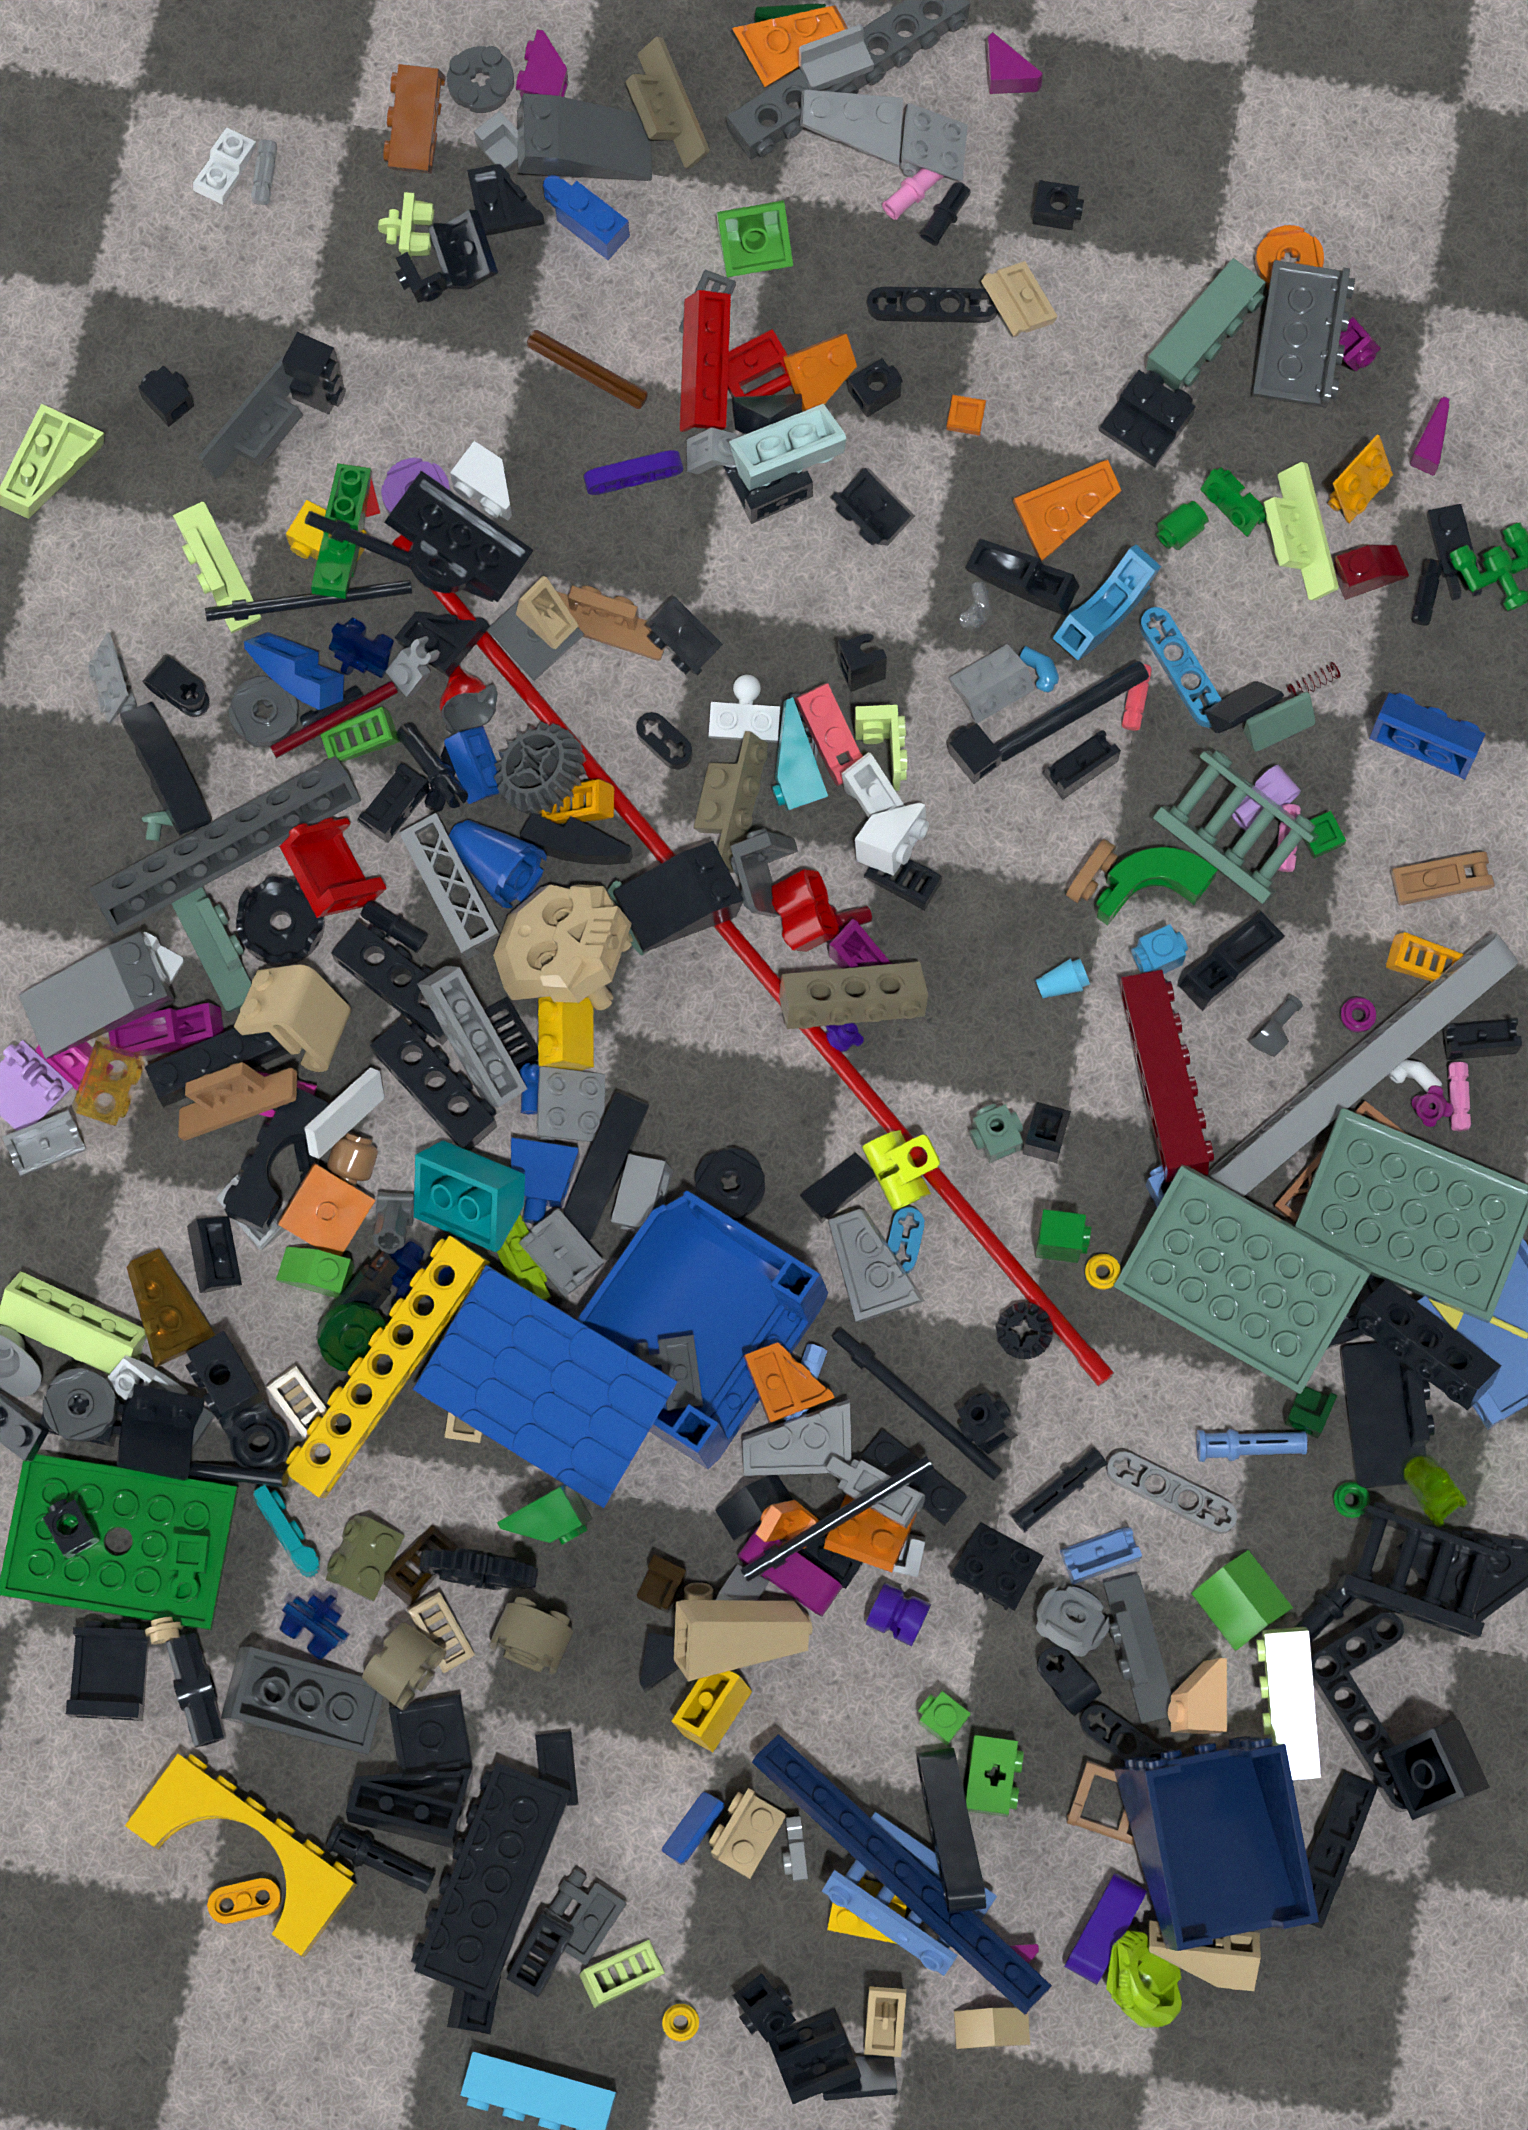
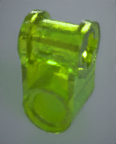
(1437, 1493)

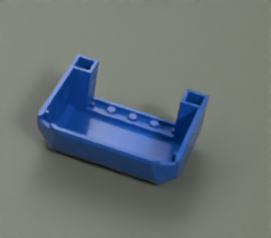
(711, 1280)

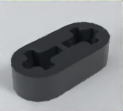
(669, 734)

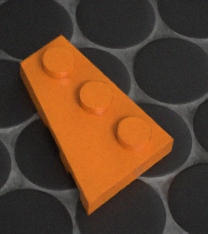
(1064, 506)

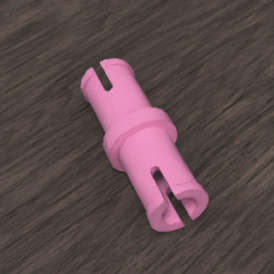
(912, 191)

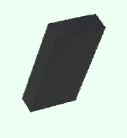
(557, 1762)

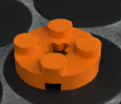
(1287, 240)

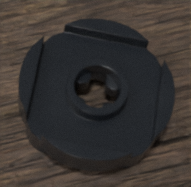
(724, 1165)

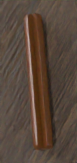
(587, 369)

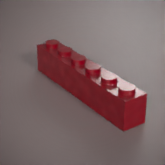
(1164, 1073)

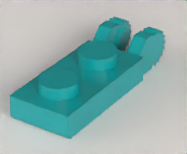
(287, 1533)

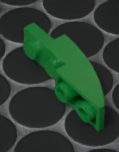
(348, 503)

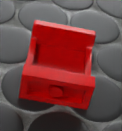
(328, 868)

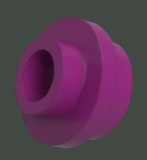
(1363, 1005)

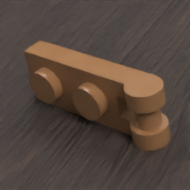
(1441, 878)

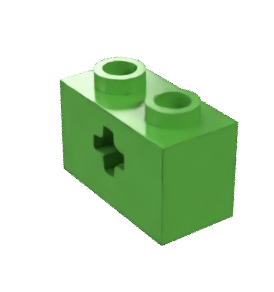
(985, 1755)

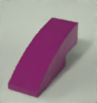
(169, 1030)

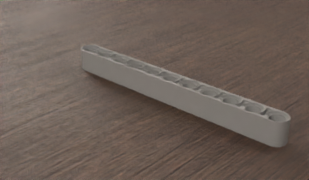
(1364, 1066)

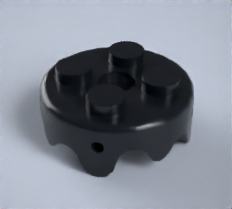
(255, 917)

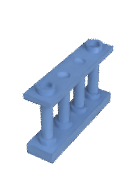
(905, 1932)

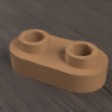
(1101, 860)

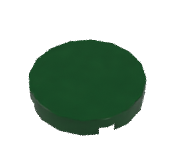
(346, 1333)

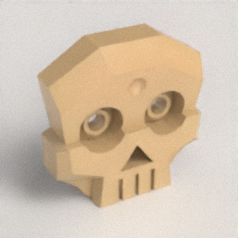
(563, 945)

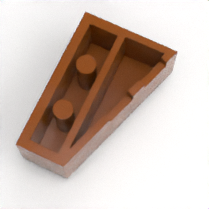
(413, 118)

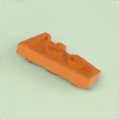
(776, 42)

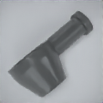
(1271, 1036)

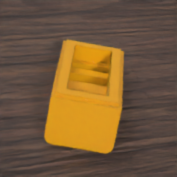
(598, 803)
(1398, 952)

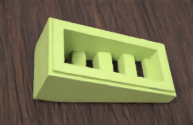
(591, 1984)

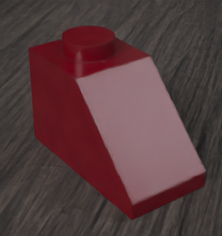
(1368, 569)

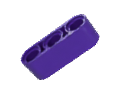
(1105, 1927)

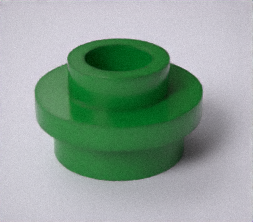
(1351, 1488)

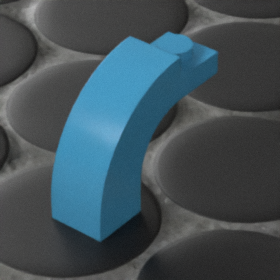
(1109, 606)

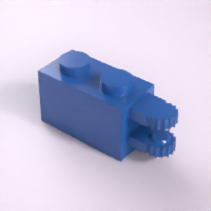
(587, 215)

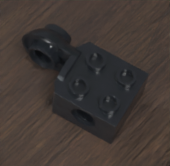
(237, 1403)

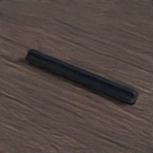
(1072, 710)

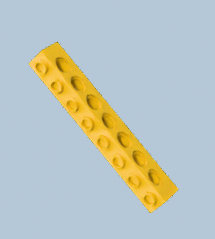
(364, 1418)

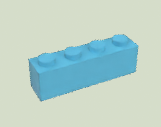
(537, 2094)

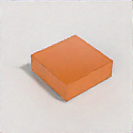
(966, 415)

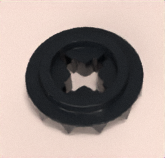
(1037, 1320)

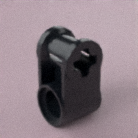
(174, 684)
(1072, 1685)

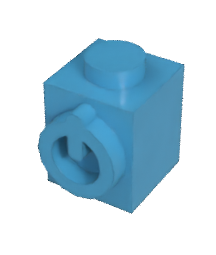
(1160, 950)

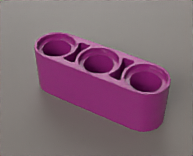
(796, 1577)

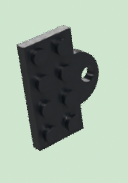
(456, 541)

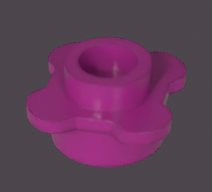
(1422, 1106)

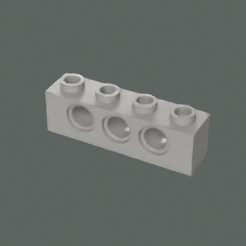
(472, 1036)

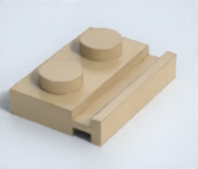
(1019, 298)

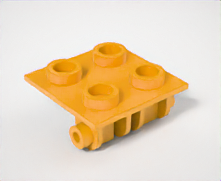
(1361, 480)

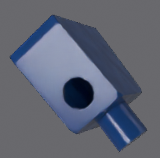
(547, 1174)

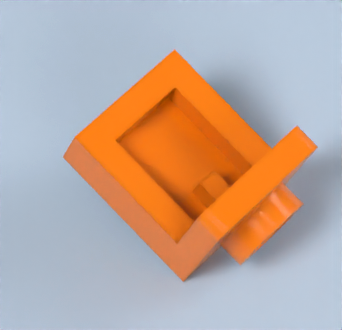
(784, 1521)

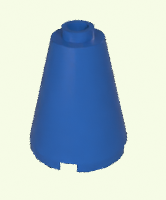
(500, 862)

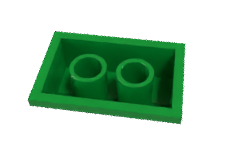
(551, 1517)

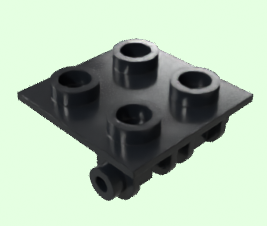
(997, 1566)

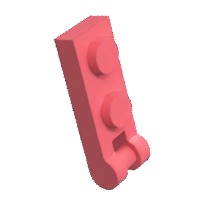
(828, 729)

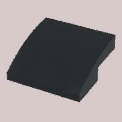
(814, 2056)

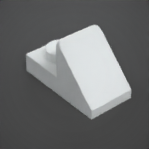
(870, 786)

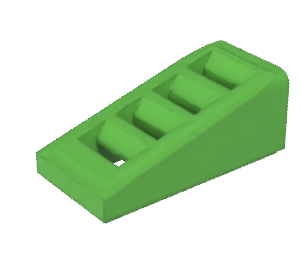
(364, 747)

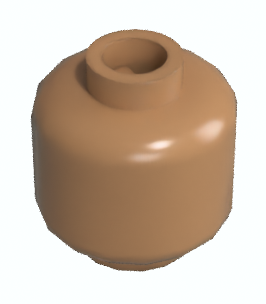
(353, 1158)

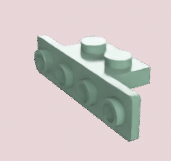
(214, 948)

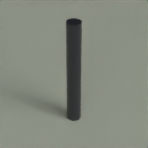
(239, 1474)

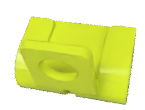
(895, 1169)

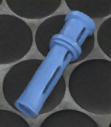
(1232, 1444)

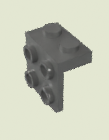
(751, 865)

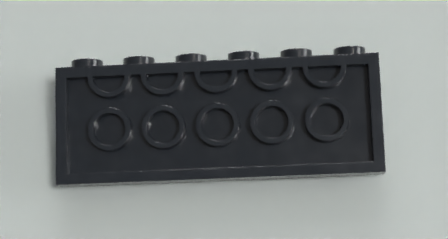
(491, 1881)

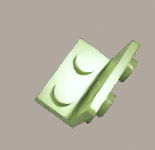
(880, 723)

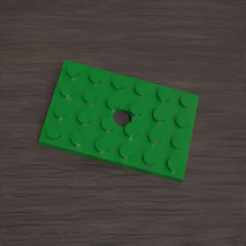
(116, 1498)

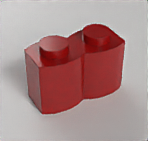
(804, 910)

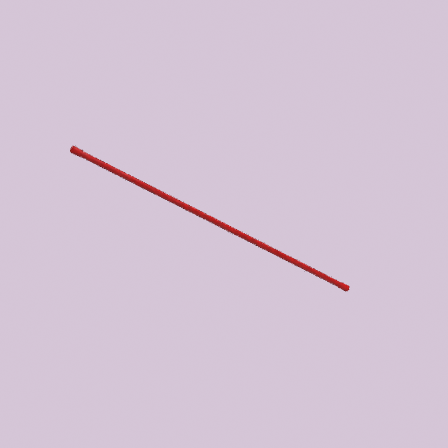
(1085, 1355)

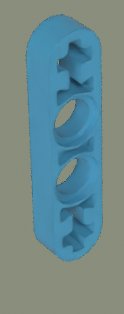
(1177, 669)

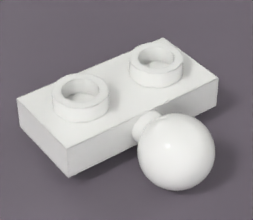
(733, 719)

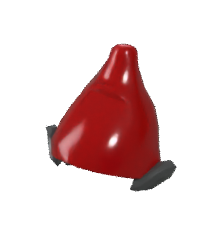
(467, 702)

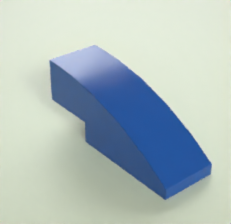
(296, 670)

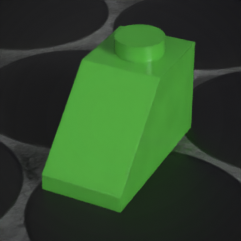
(315, 1271)

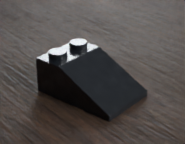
(680, 897)

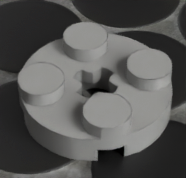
(1076, 1636)

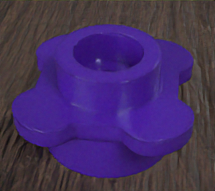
(844, 1036)

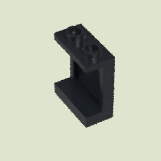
(109, 1672)

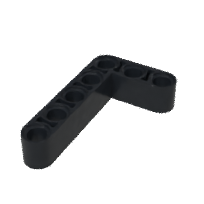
(1360, 1709)

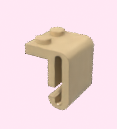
(297, 1012)

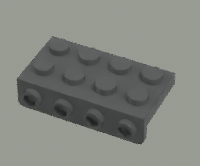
(1303, 333)

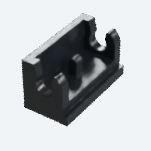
(858, 667)
(1082, 764)
(394, 803)
(1481, 1039)

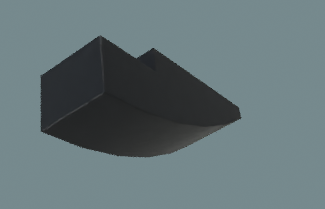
(1023, 576)
(575, 842)
(1231, 960)

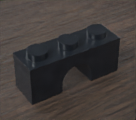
(315, 373)

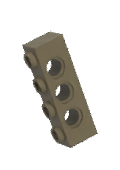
(853, 995)

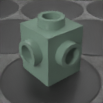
(996, 1144)

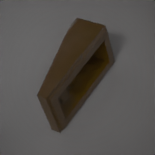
(399, 1587)

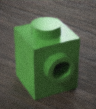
(943, 1717)

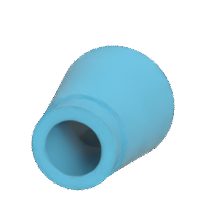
(1063, 979)

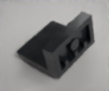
(772, 498)
(158, 1431)

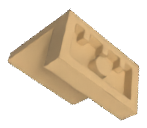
(747, 1833)

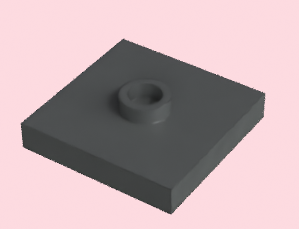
(526, 646)

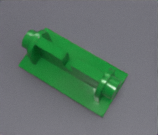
(1224, 491)

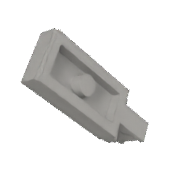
(863, 1477)

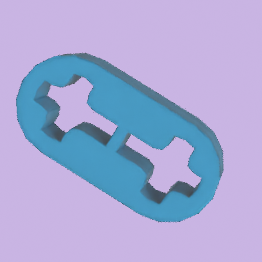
(914, 1241)

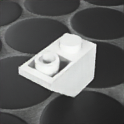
(482, 477)
(890, 836)

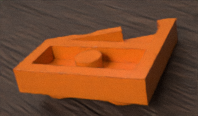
(783, 1383)

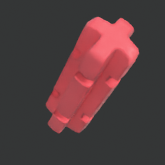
(1135, 704)

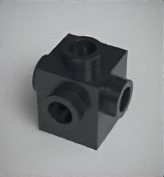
(986, 1422)
(769, 2013)

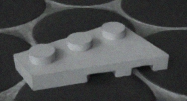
(857, 120)
(870, 1268)
(800, 1444)

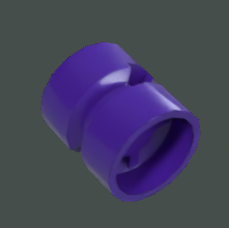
(898, 1614)

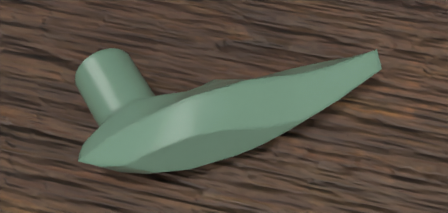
(155, 821)

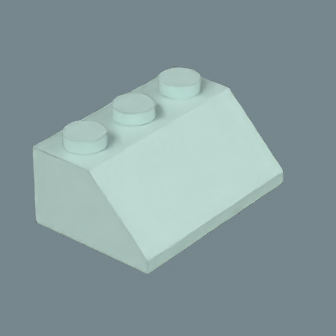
(787, 446)

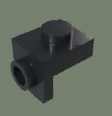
(423, 290)

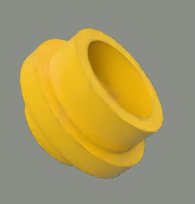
(1106, 1261)
(668, 2022)

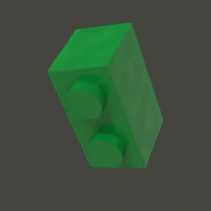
(1062, 1236)

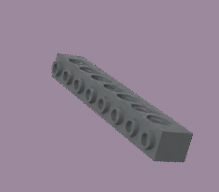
(881, 33)
(224, 844)

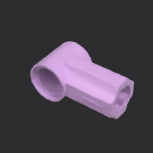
(1274, 784)

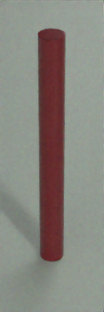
(333, 719)

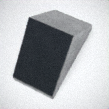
(760, 411)
(1046, 1132)
(744, 1509)
(658, 1660)

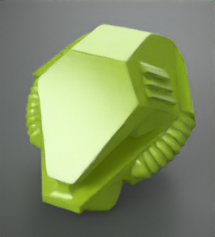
(1146, 1988)

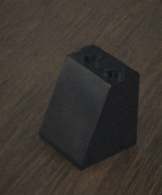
(1435, 1769)

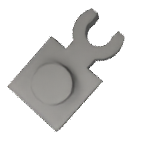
(410, 667)
(795, 1859)

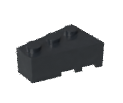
(412, 1805)

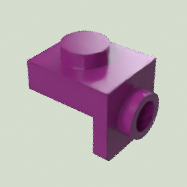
(1359, 346)

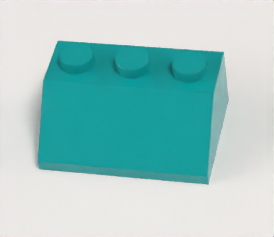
(467, 1194)

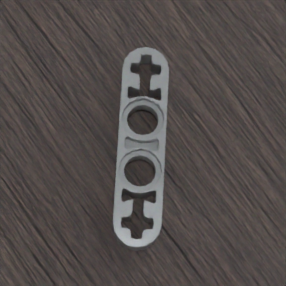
(1174, 1487)

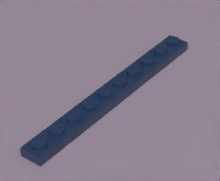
(900, 1873)

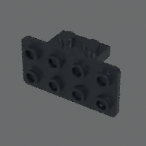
(1384, 1414)

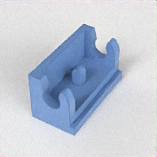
(1100, 1555)

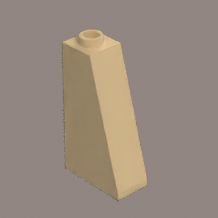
(736, 1634)

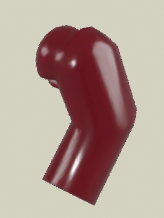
(861, 915)

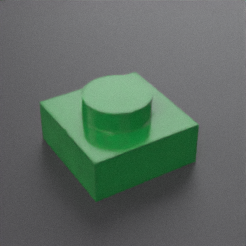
(1329, 835)

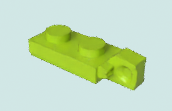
(519, 1264)

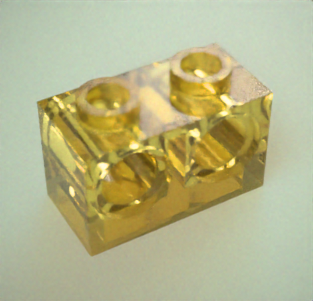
(97, 1081)

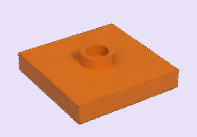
(326, 1211)

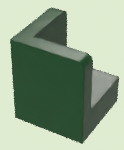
(1310, 1411)

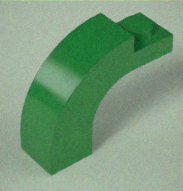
(1160, 866)

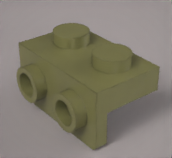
(364, 1557)

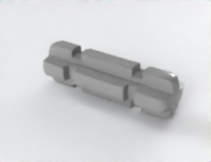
(264, 172)

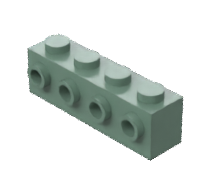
(1206, 325)

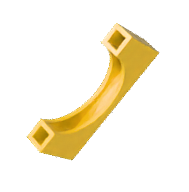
(312, 1885)

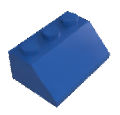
(1427, 735)

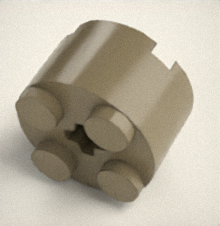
(532, 1636)
(403, 1665)

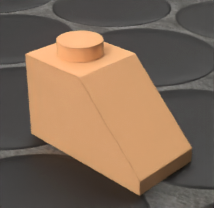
(1201, 1700)

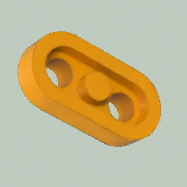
(245, 1901)

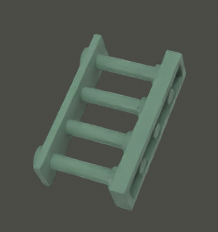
(1204, 839)

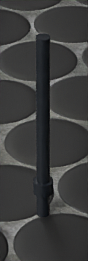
(341, 531)
(241, 609)
(864, 1358)
(776, 1555)

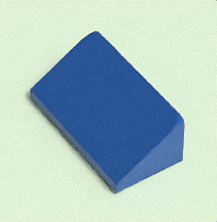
(473, 763)
(693, 1828)

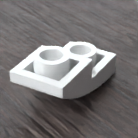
(225, 165)
(132, 1371)

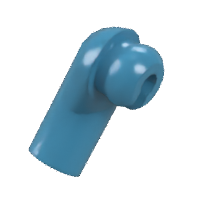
(1044, 667)

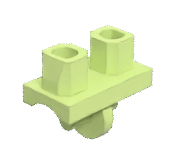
(413, 213)

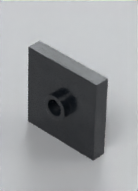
(431, 1736)

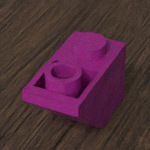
(544, 70)

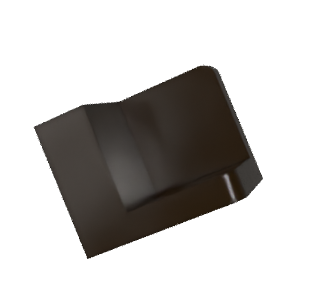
(661, 1584)

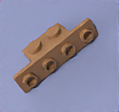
(610, 621)
(232, 1097)

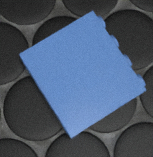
(1510, 1387)

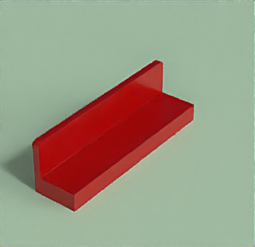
(705, 360)

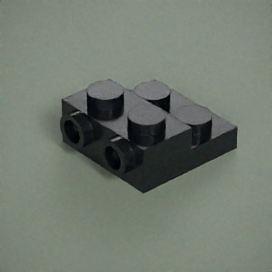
(1148, 417)

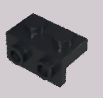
(463, 250)
(873, 508)
(682, 635)

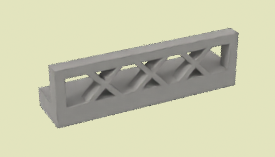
(440, 893)

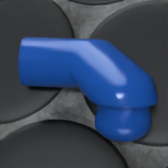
(529, 1098)

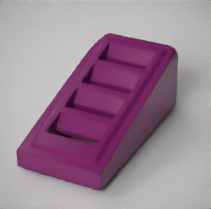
(1429, 449)

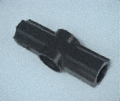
(195, 1690)

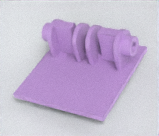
(28, 1086)

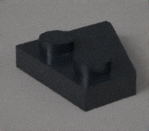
(501, 201)
(447, 634)

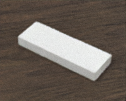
(344, 1113)

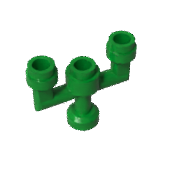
(1497, 566)

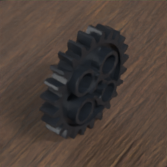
(478, 1569)

